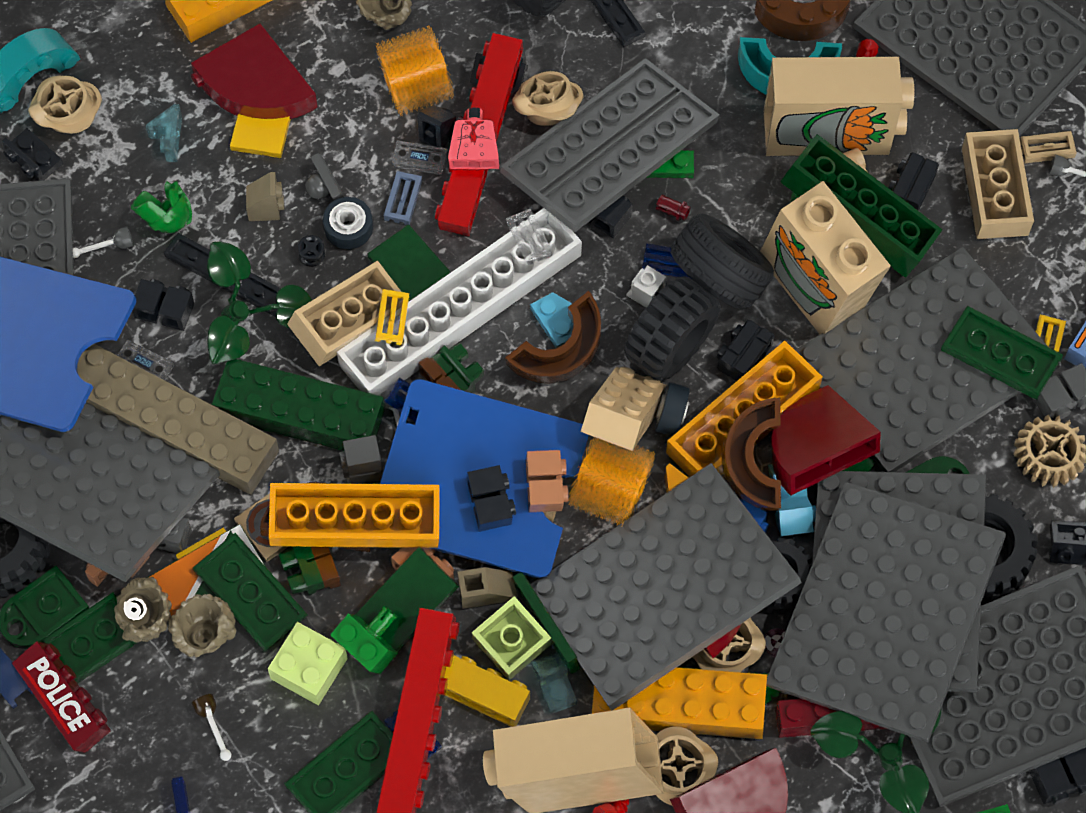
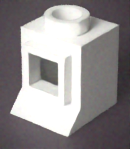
(646, 285)

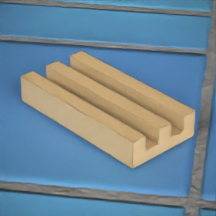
(1047, 151)

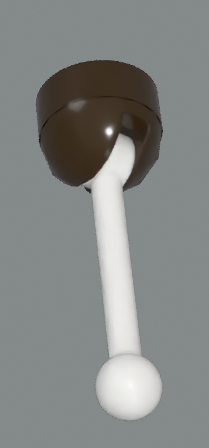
(205, 707)

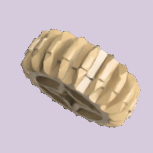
(1061, 468)

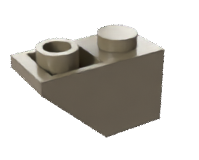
(264, 199)
(485, 587)

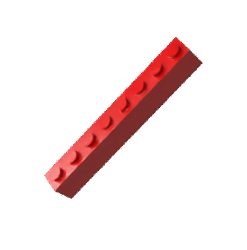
(492, 96)
(418, 712)

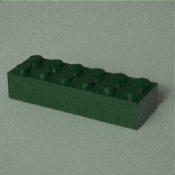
(887, 220)
(297, 405)

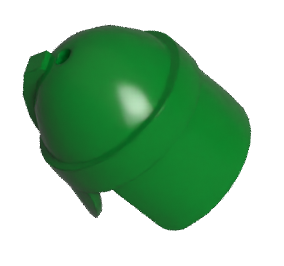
(166, 216)

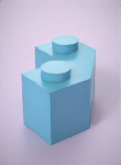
(795, 513)

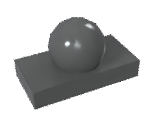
(322, 184)

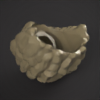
(385, 12)
(150, 609)
(202, 625)

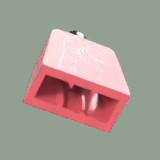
(473, 143)

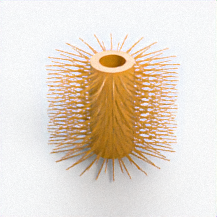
(415, 70)
(607, 478)

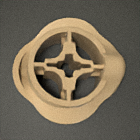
(548, 98)
(65, 104)
(752, 646)
(705, 761)

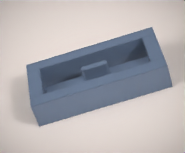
(398, 217)

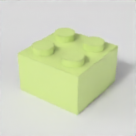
(511, 638)
(307, 663)

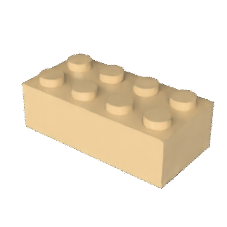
(997, 184)
(342, 313)
(623, 408)

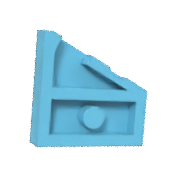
(553, 317)

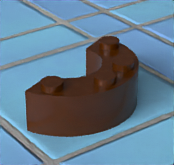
(802, 20)
(570, 358)
(739, 459)

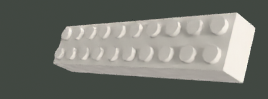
(458, 305)

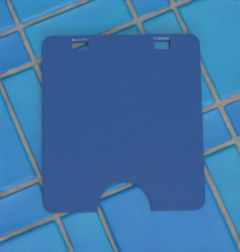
(43, 332)
(470, 433)

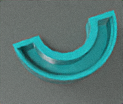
(29, 55)
(756, 59)

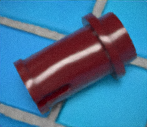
(673, 207)

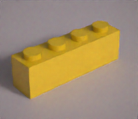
(486, 691)

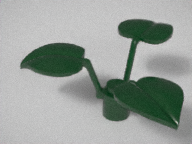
(226, 267)
(901, 788)

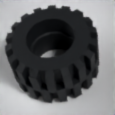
(802, 567)

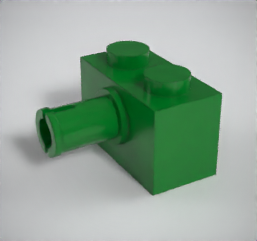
(366, 640)

